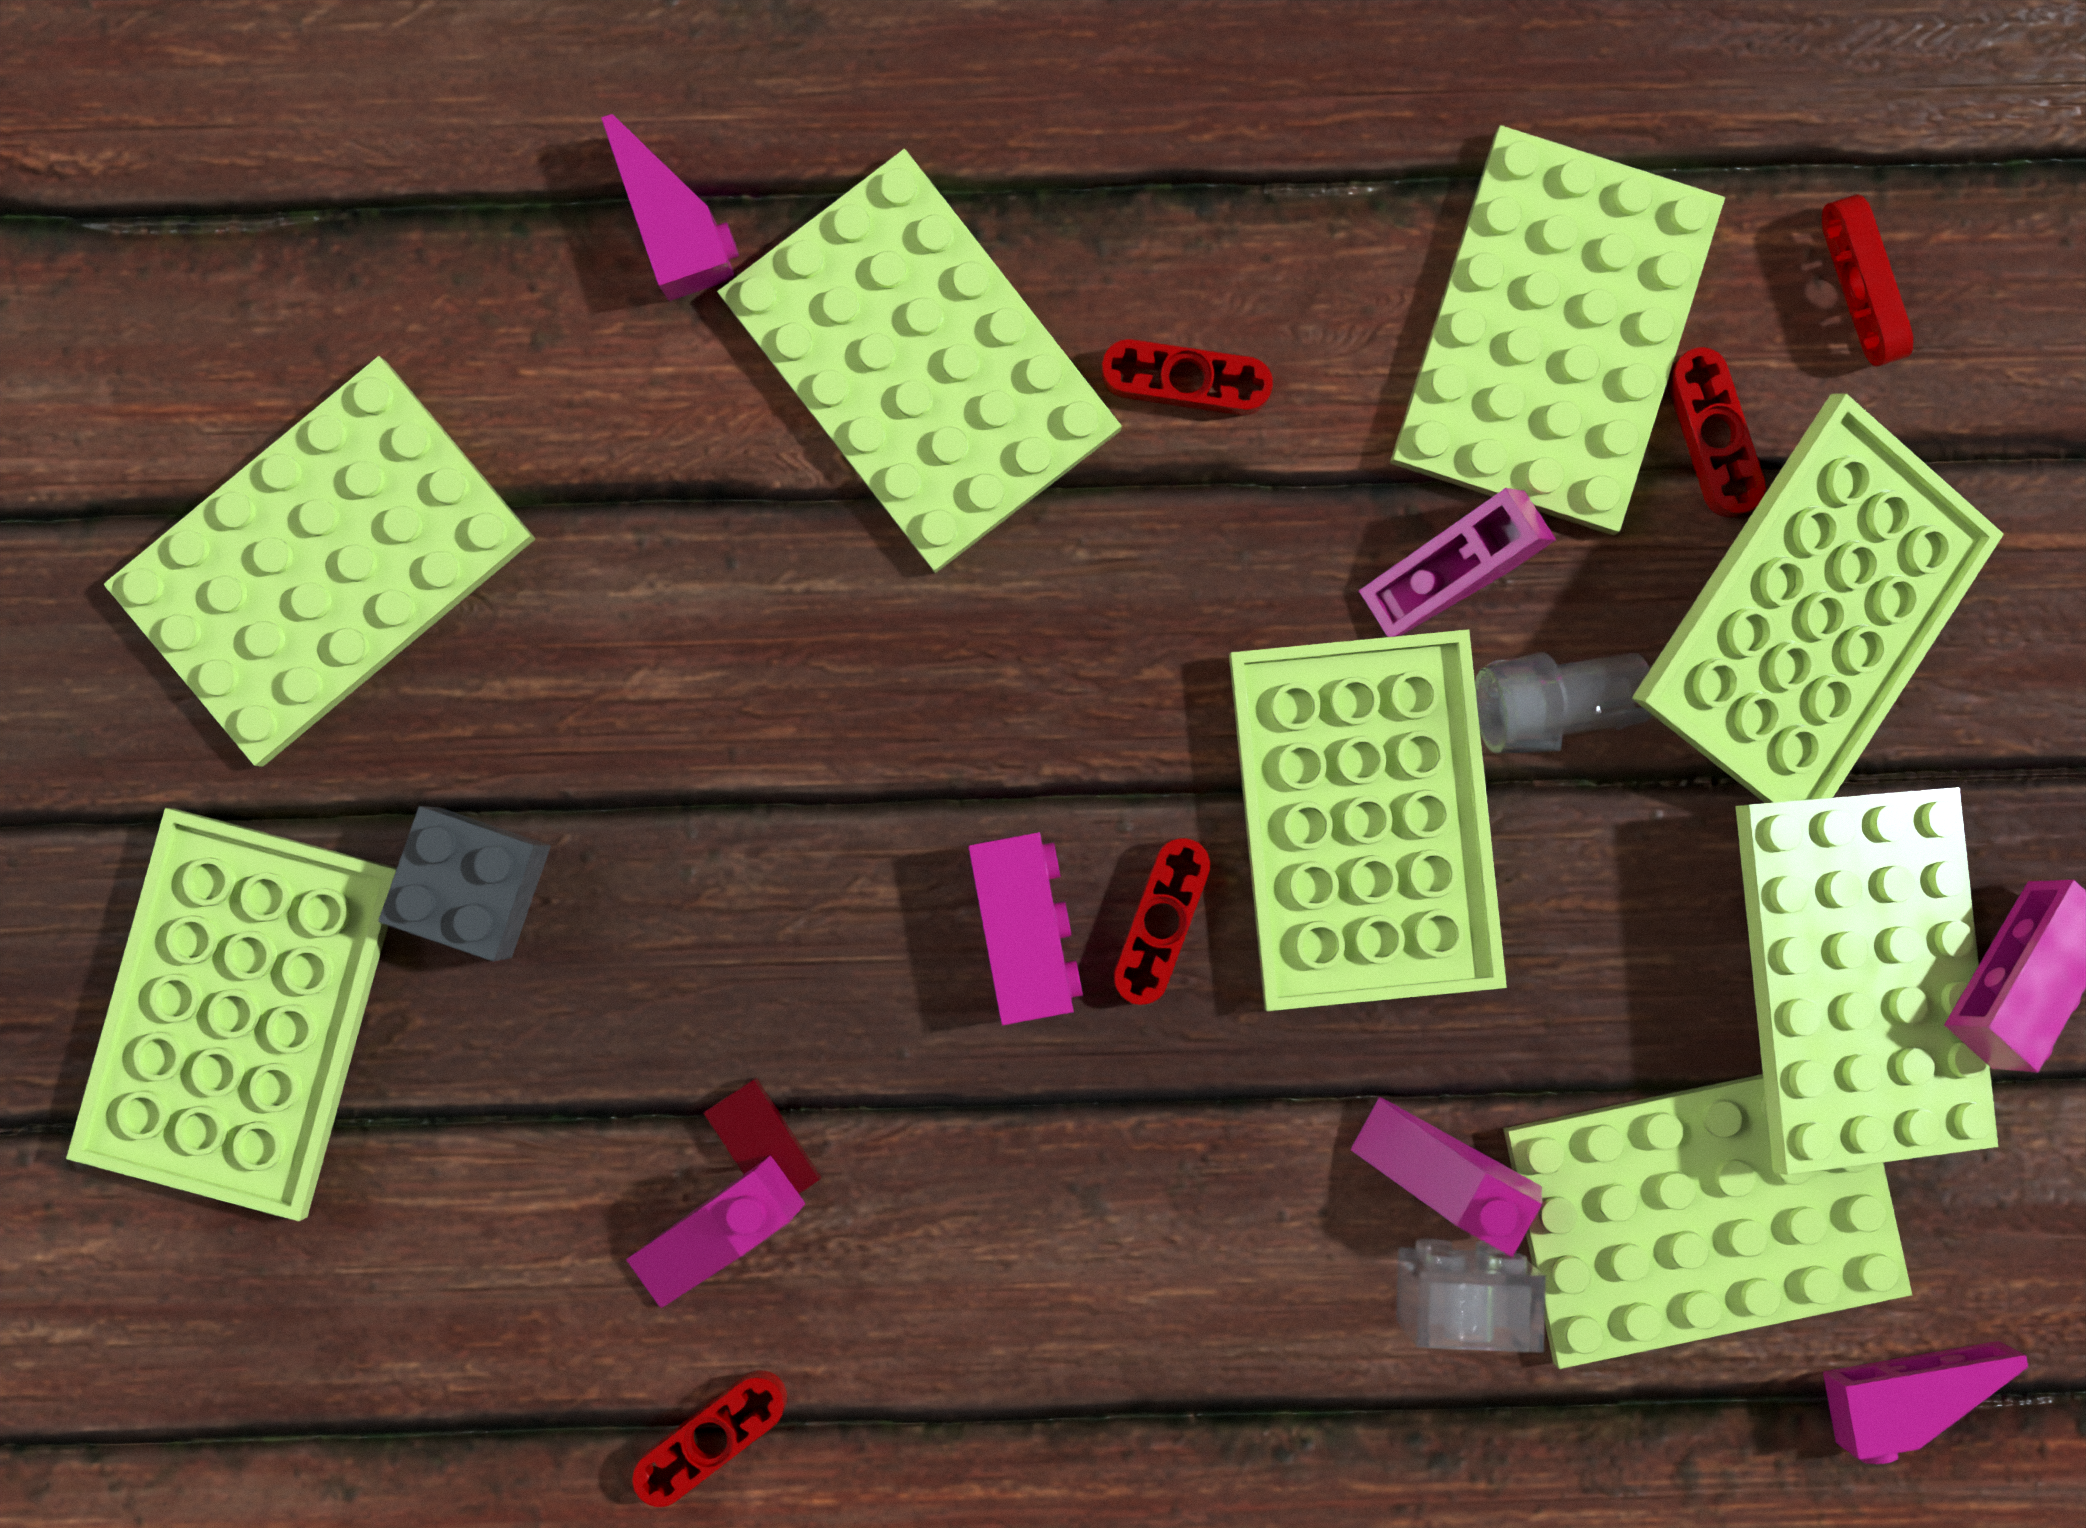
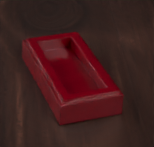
(755, 1129)

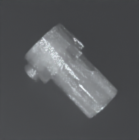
(1534, 702)

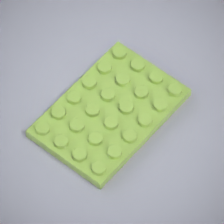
(1557, 329)
(920, 360)
(319, 562)
(1819, 610)
(1367, 820)
(1855, 970)
(234, 1015)
(1680, 1232)

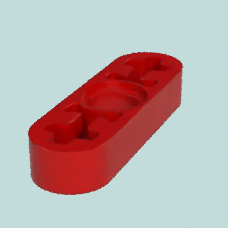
(1867, 280)
(1227, 396)
(1729, 410)
(1133, 957)
(666, 1452)

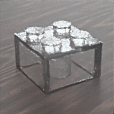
(1470, 1298)

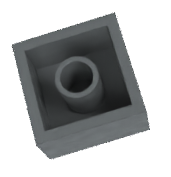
(464, 883)

